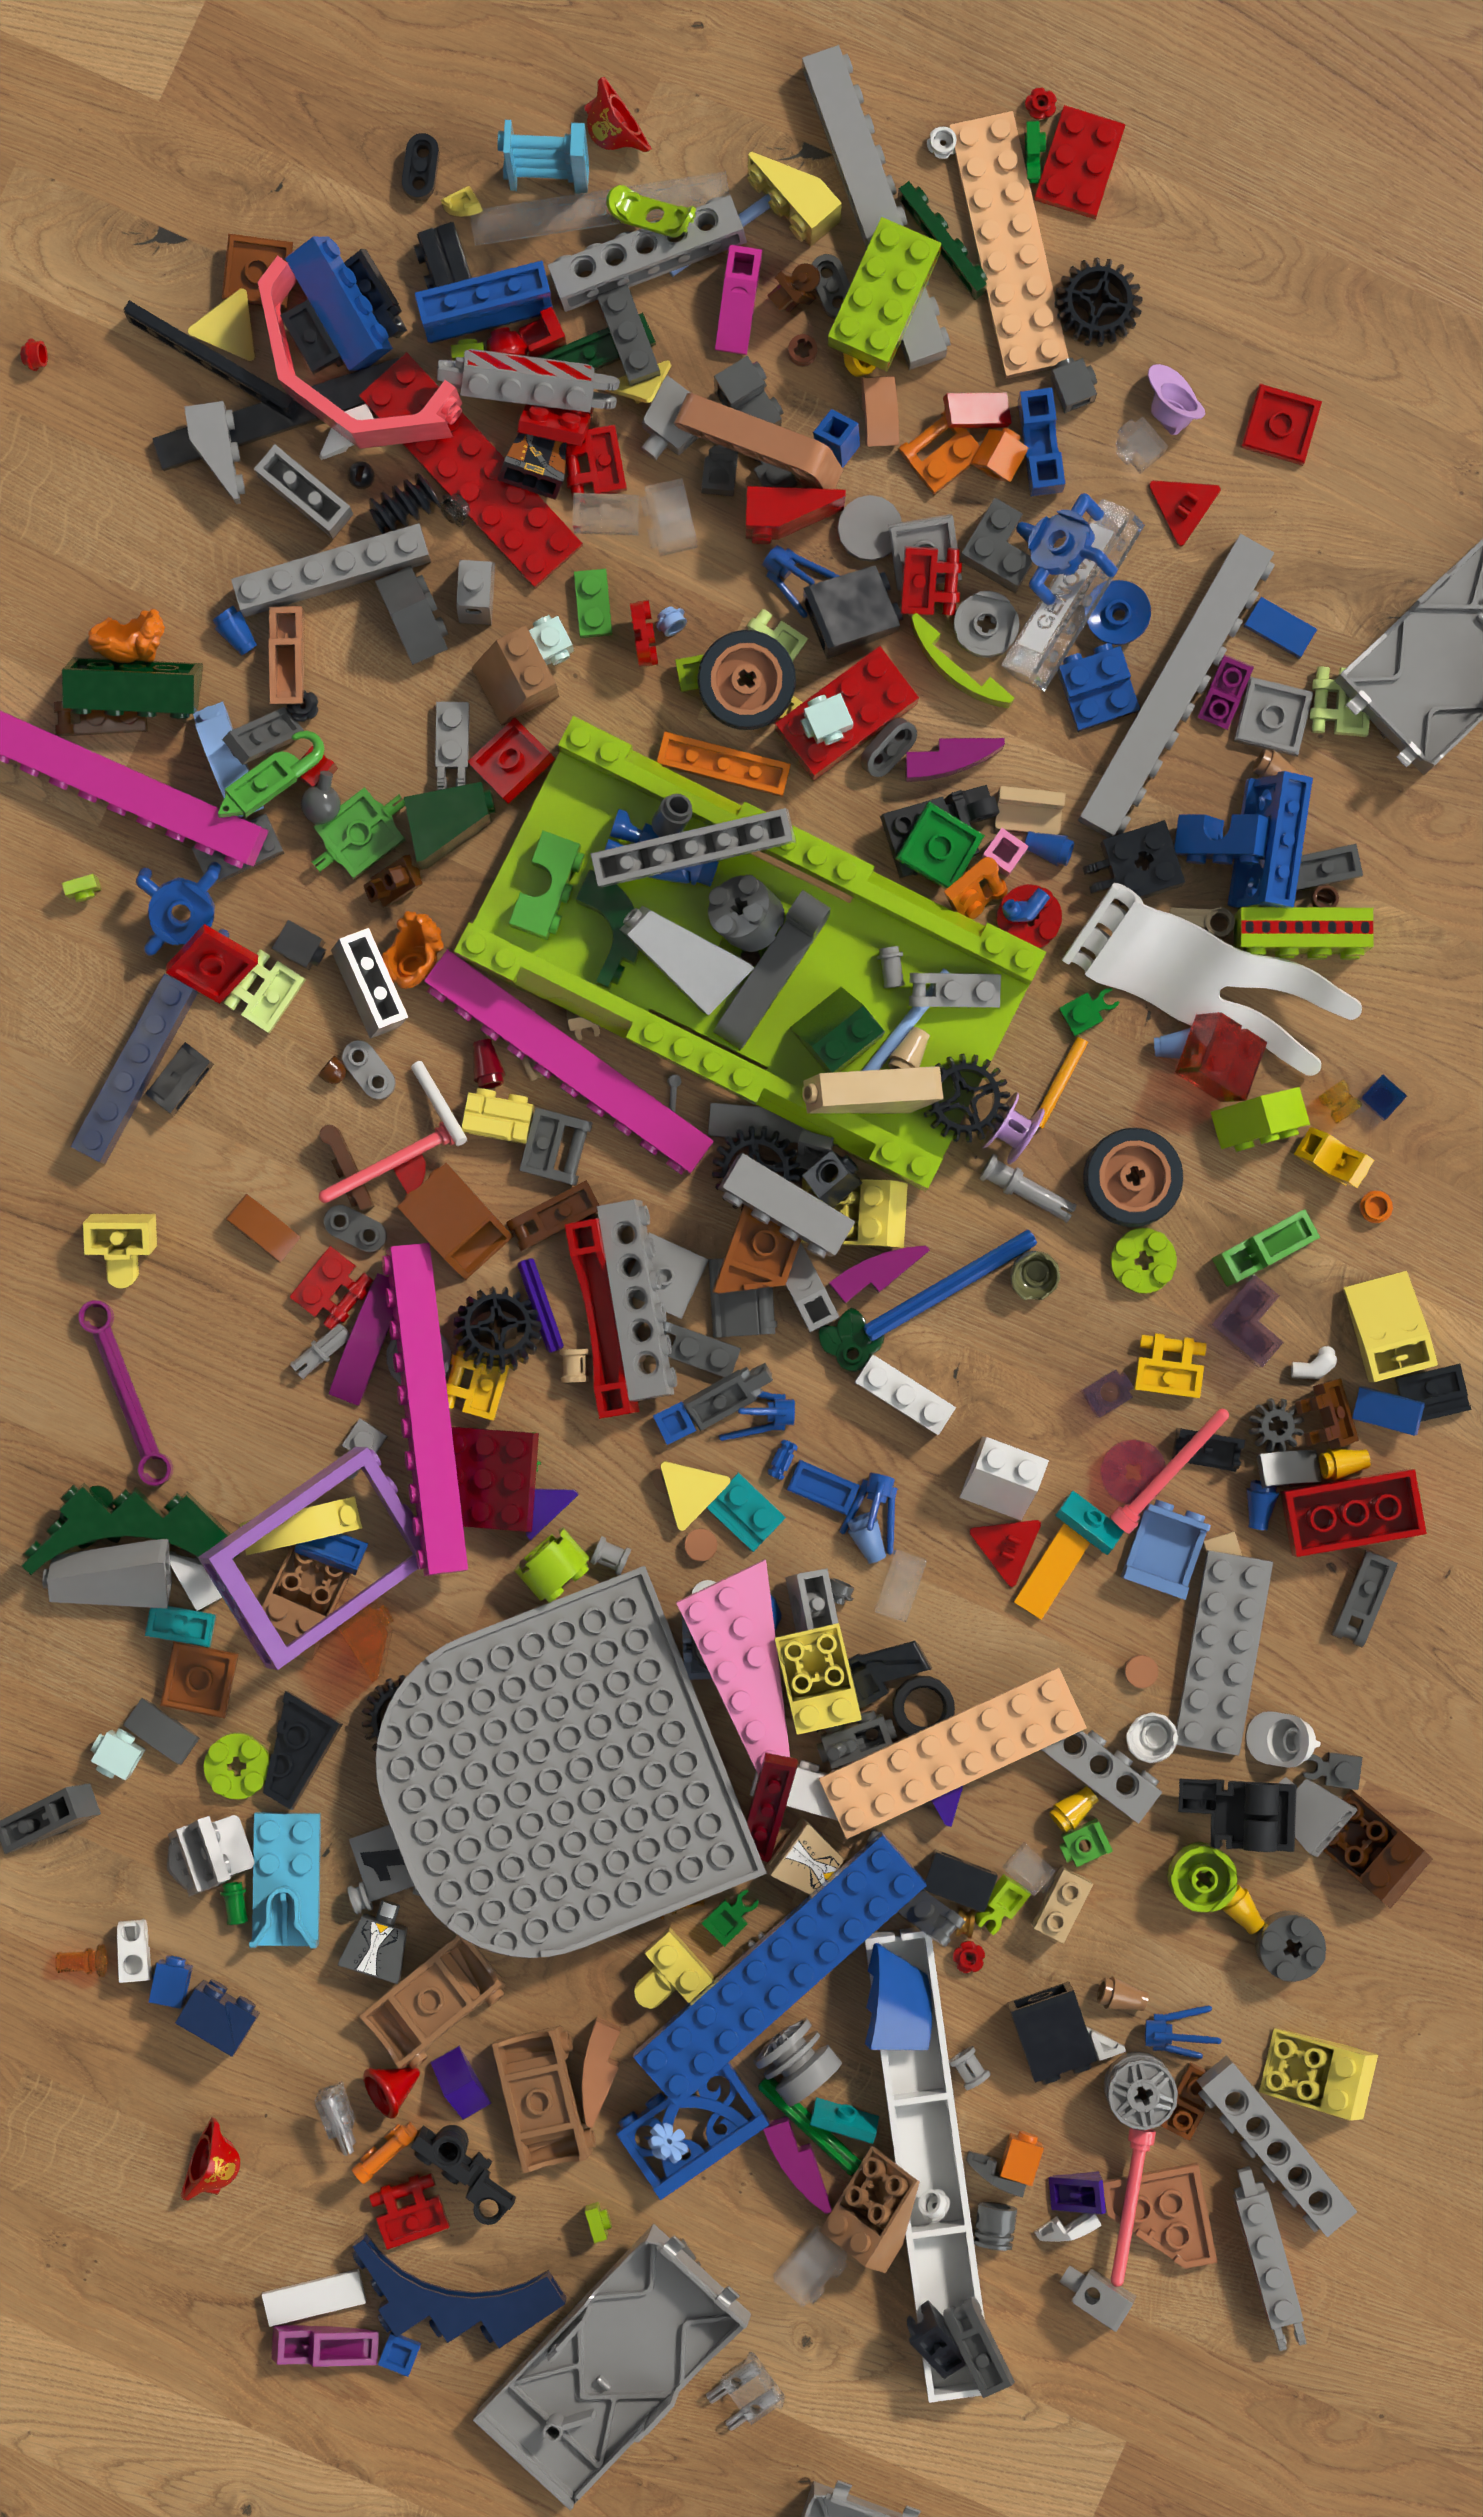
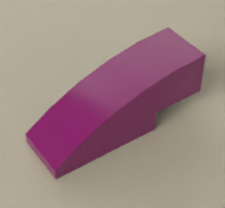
(951, 758)
(877, 1271)
(797, 2162)
(324, 2346)

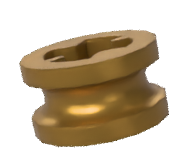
(968, 1927)

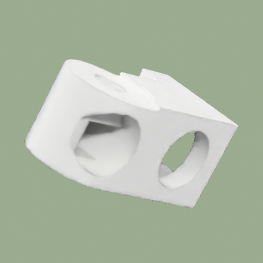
(133, 1951)

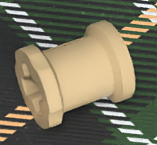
(574, 1365)

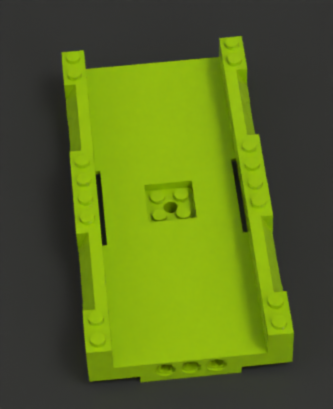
(580, 803)

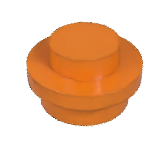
(1376, 1206)

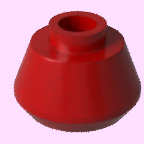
(507, 342)

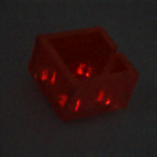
(1221, 1057)

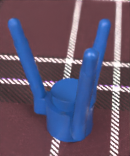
(783, 563)
(779, 1412)
(879, 1489)
(1160, 2034)

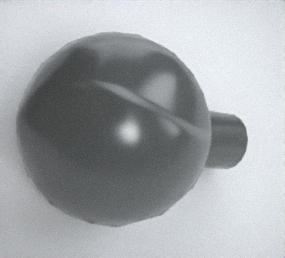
(321, 802)

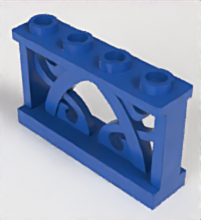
(484, 302)
(1275, 879)
(738, 2131)

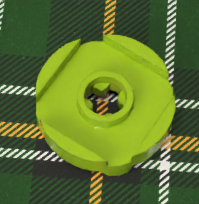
(1132, 1275)
(223, 1780)

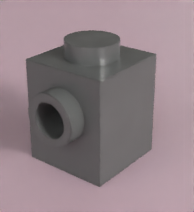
(1074, 384)

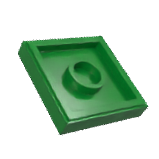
(939, 846)

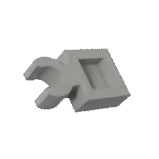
(364, 1436)

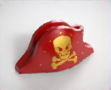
(611, 122)
(212, 2164)

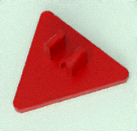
(1183, 505)
(1007, 1546)

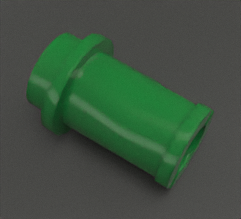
(234, 1903)

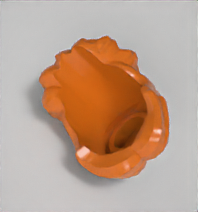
(130, 641)
(413, 950)

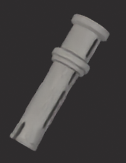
(1013, 1181)

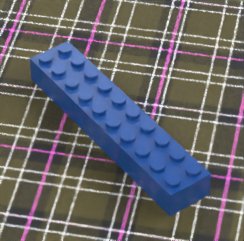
(779, 1969)

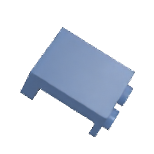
(1165, 1549)

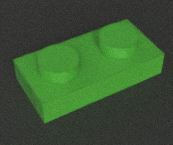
(593, 603)

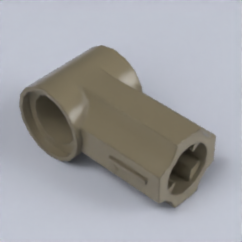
(1202, 918)

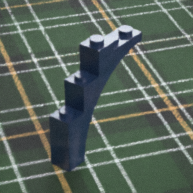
(410, 2300)

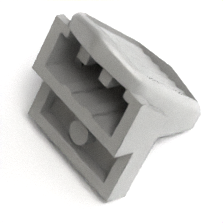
(208, 1853)

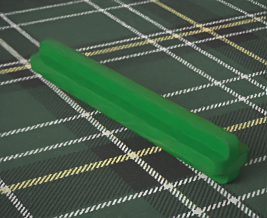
(801, 2118)

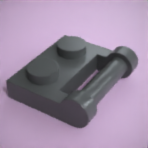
(544, 1145)

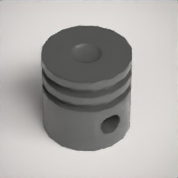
(995, 2226)

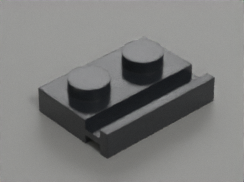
(1440, 1389)

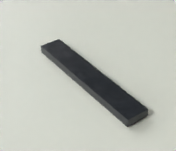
(210, 359)

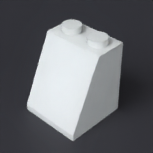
(1003, 1478)

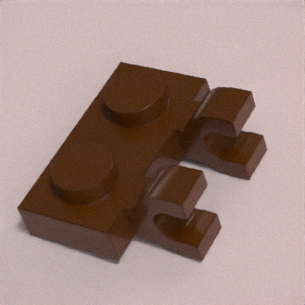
(1335, 1414)

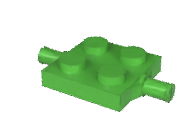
(360, 833)

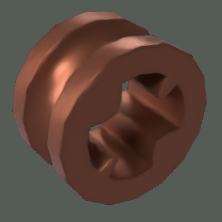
(812, 353)

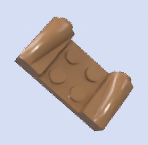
(433, 2001)
(542, 2098)

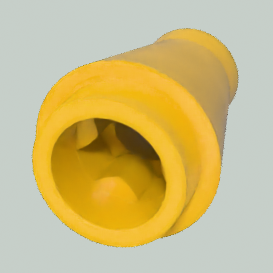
(1343, 1462)
(1071, 1810)
(1244, 1911)

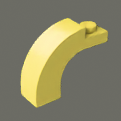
(311, 1524)

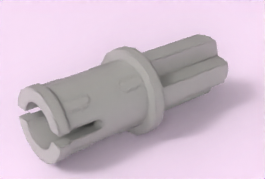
(321, 1350)

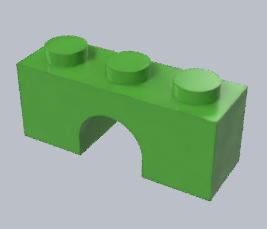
(539, 914)

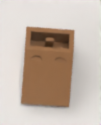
(303, 1597)
(873, 2211)

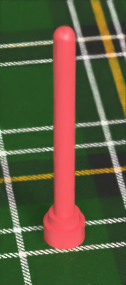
(440, 1136)
(1128, 1516)
(1140, 2143)

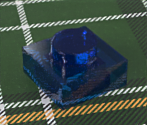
(1383, 1097)

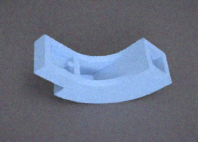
(212, 727)

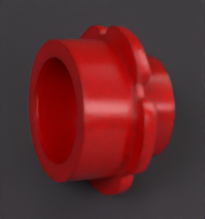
(1041, 112)
(34, 354)
(962, 1951)

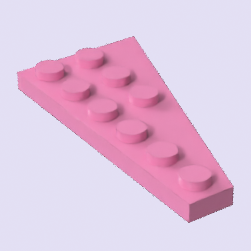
(738, 1645)

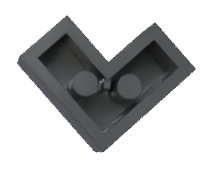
(743, 389)
(990, 551)
(411, 611)

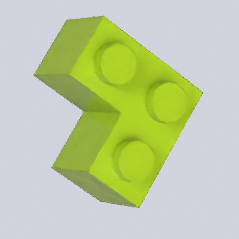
(1261, 1118)

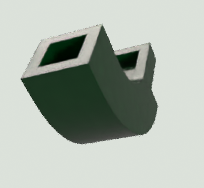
(613, 906)

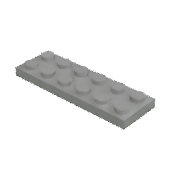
(1223, 1652)

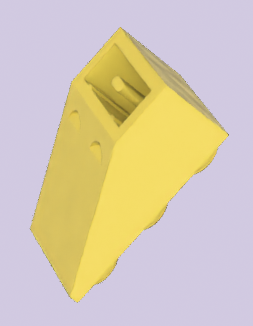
(797, 196)
(877, 1211)
(1389, 1327)
(818, 1678)
(1318, 2074)

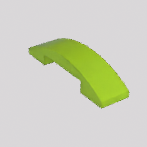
(988, 693)

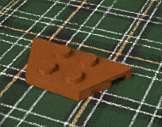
(755, 1256)

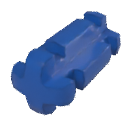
(782, 1459)

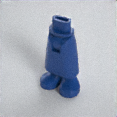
(625, 830)

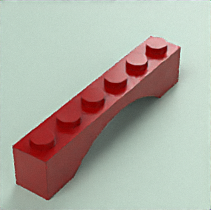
(591, 1269)

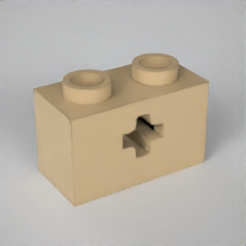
(1062, 1904)

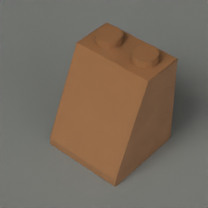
(515, 676)

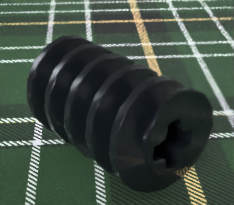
(403, 504)

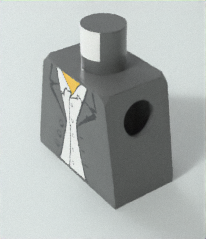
(377, 1945)

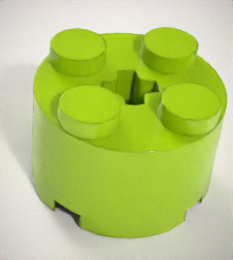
(553, 1565)
(1202, 1896)

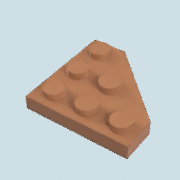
(1168, 2213)

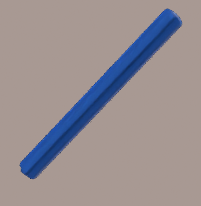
(950, 1285)

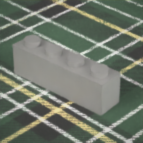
(786, 1205)

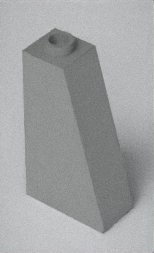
(689, 961)
(112, 1576)

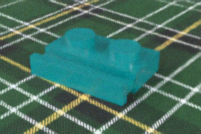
(746, 1512)

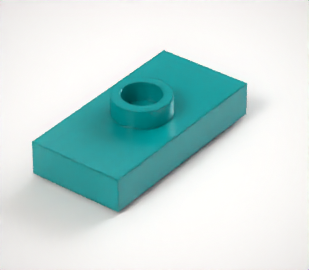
(1089, 1522)
(181, 1625)
(844, 2120)

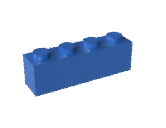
(339, 303)

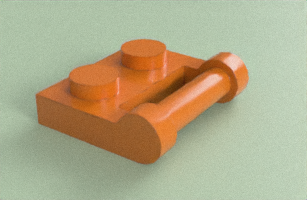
(946, 461)
(966, 894)
(376, 2158)

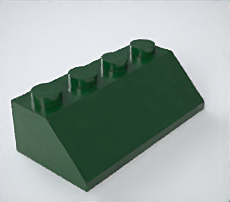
(131, 686)

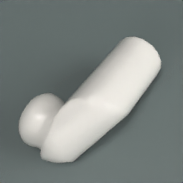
(1318, 1367)

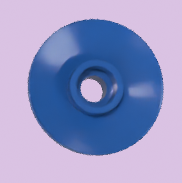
(1123, 597)

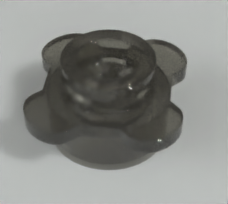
(455, 509)

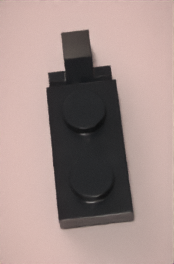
(375, 289)

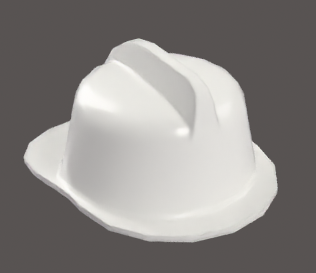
(1280, 1739)

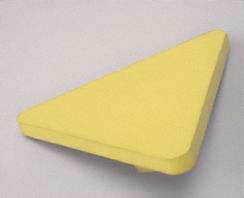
(228, 326)
(645, 390)
(690, 1490)

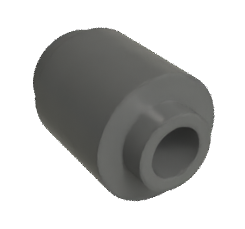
(672, 815)

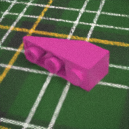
(738, 299)

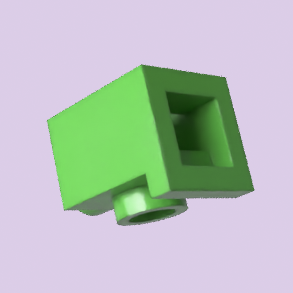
(1090, 1831)

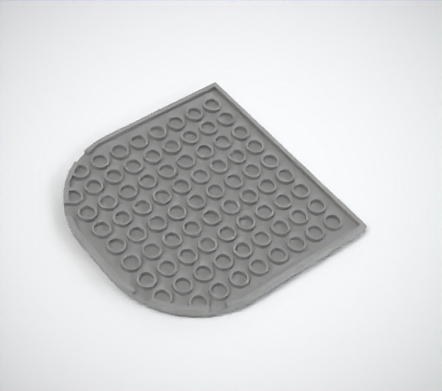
(560, 1777)

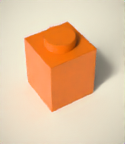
(1000, 454)
(1021, 2158)

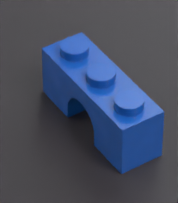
(1039, 434)
(1202, 838)

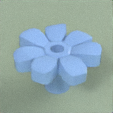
(666, 2143)

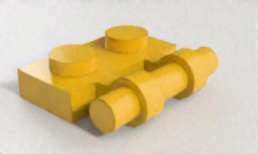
(1168, 1376)
(484, 1390)

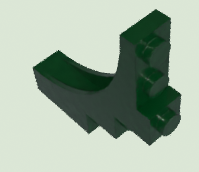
(90, 1518)

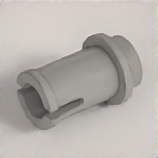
(891, 967)

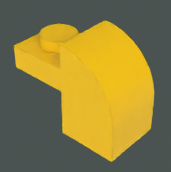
(1333, 1158)

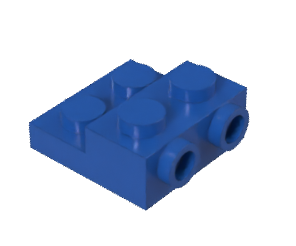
(1098, 687)

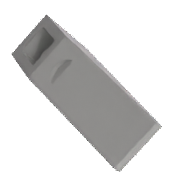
(210, 436)
(809, 1293)

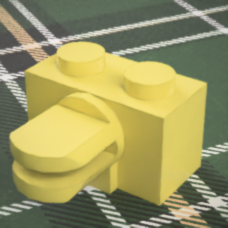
(120, 1241)
(673, 1970)

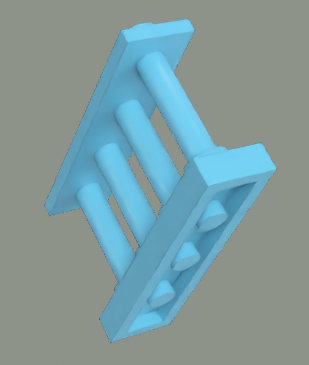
(546, 156)

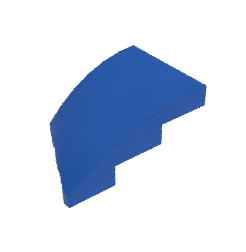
(898, 2004)

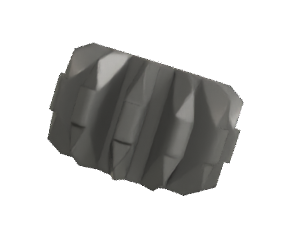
(1280, 1415)

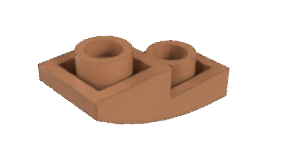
(880, 410)

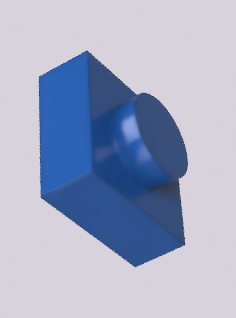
(674, 1423)
(399, 2354)

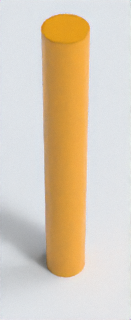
(1062, 1078)

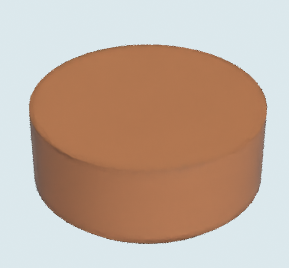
(701, 1544)
(1141, 1671)

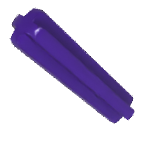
(539, 1301)

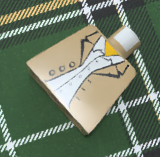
(804, 1859)

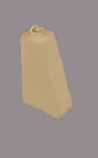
(873, 1091)

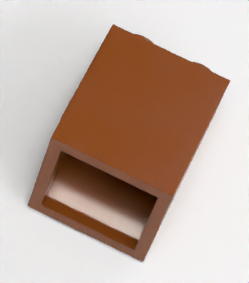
(455, 1221)

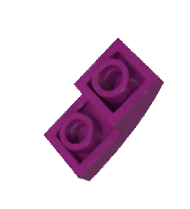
(1225, 691)

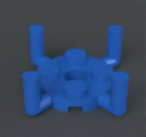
(1074, 550)
(173, 893)

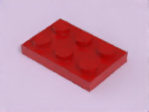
(1079, 162)

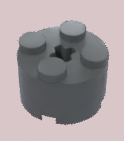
(745, 913)
(1308, 1953)

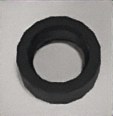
(913, 1684)

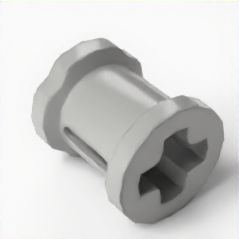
(610, 1555)
(971, 2079)

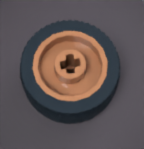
(753, 655)
(1157, 1171)

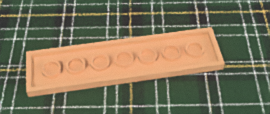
(1009, 244)
(952, 1752)

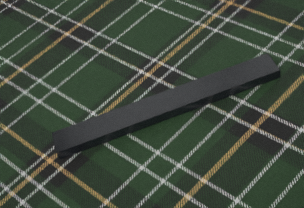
(263, 421)

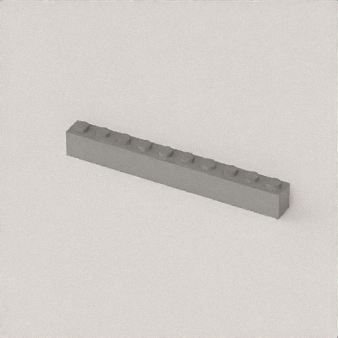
(866, 183)
(1176, 686)

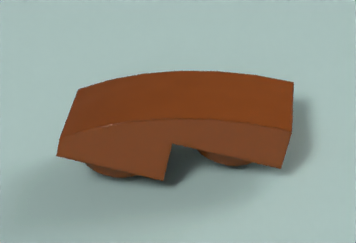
(263, 1228)
(1189, 2105)

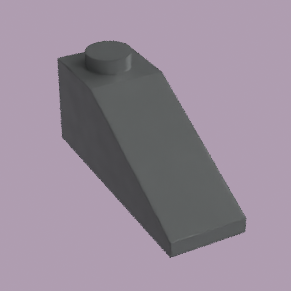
(48, 1817)

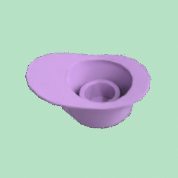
(1173, 399)

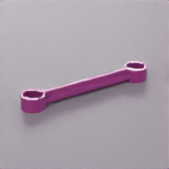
(125, 1392)

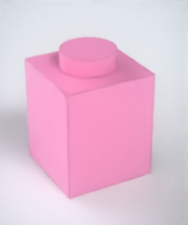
(1006, 851)

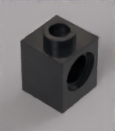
(300, 945)
(821, 1175)

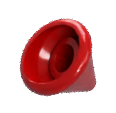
(389, 2087)

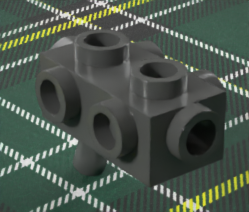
(849, 1743)

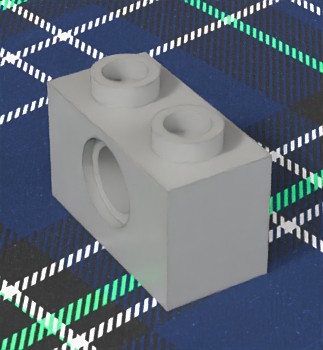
(811, 1600)

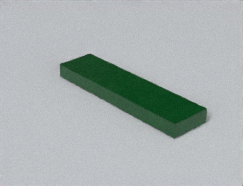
(595, 349)

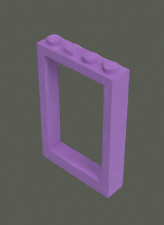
(242, 1600)

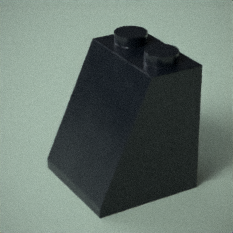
(851, 610)
(1052, 2033)

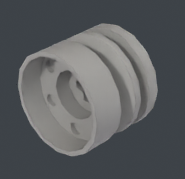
(797, 2061)
(1121, 2087)

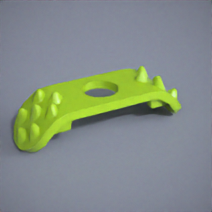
(633, 209)

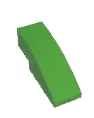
(1265, 1248)

